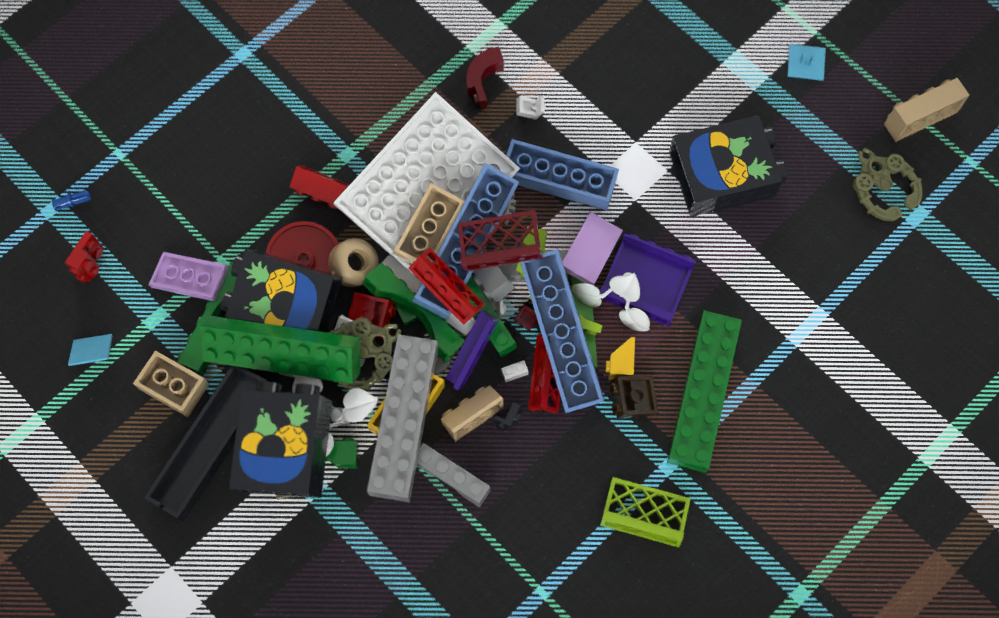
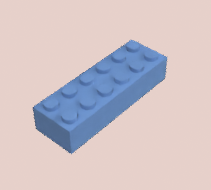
(563, 174)

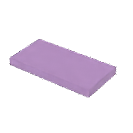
(591, 248)
(189, 276)

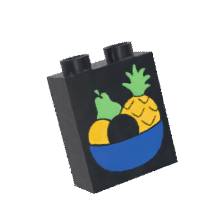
(726, 165)
(280, 292)
(281, 441)

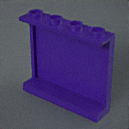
(660, 276)

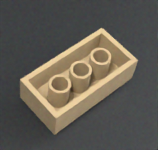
(926, 109)
(429, 224)

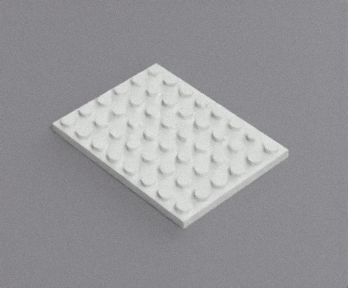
(431, 148)

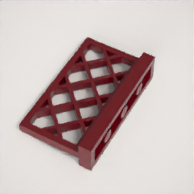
(499, 257)

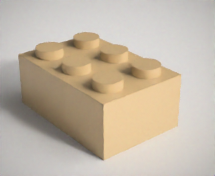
(171, 383)

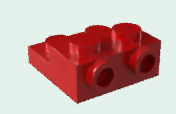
(83, 258)
(375, 309)

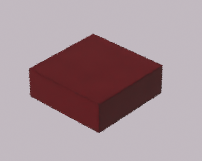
(526, 318)

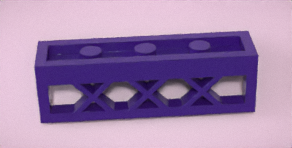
(472, 349)

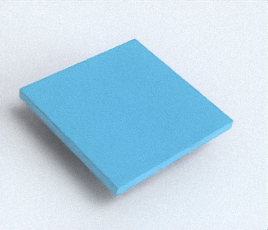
(806, 62)
(90, 349)

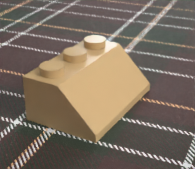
(472, 412)

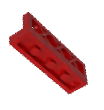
(445, 287)
(540, 383)

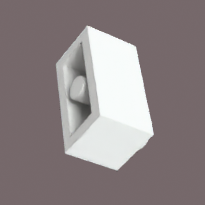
(514, 371)

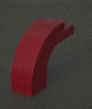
(481, 67)

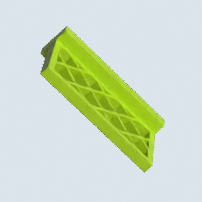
(645, 528)

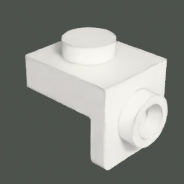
(530, 107)

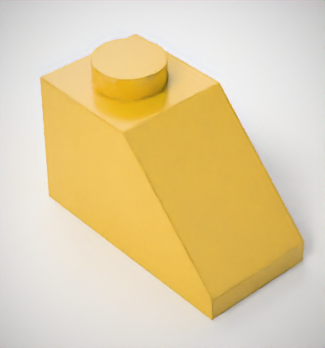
(622, 360)

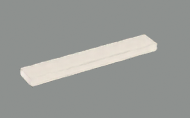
(413, 284)

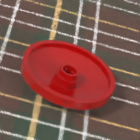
(304, 244)

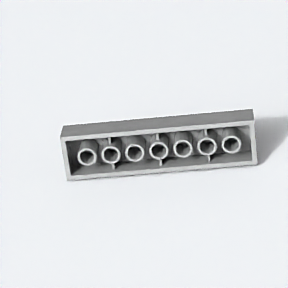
(403, 418)

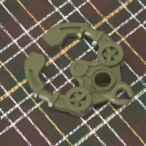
(882, 179)
(383, 355)

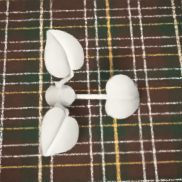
(626, 287)
(357, 406)

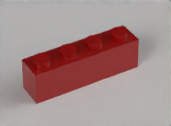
(317, 185)

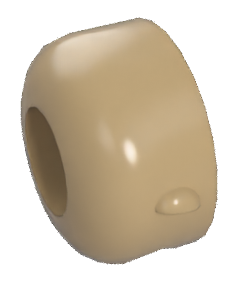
(339, 264)

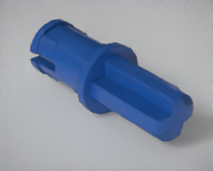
(71, 200)

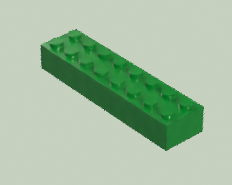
(281, 349)
(704, 392)

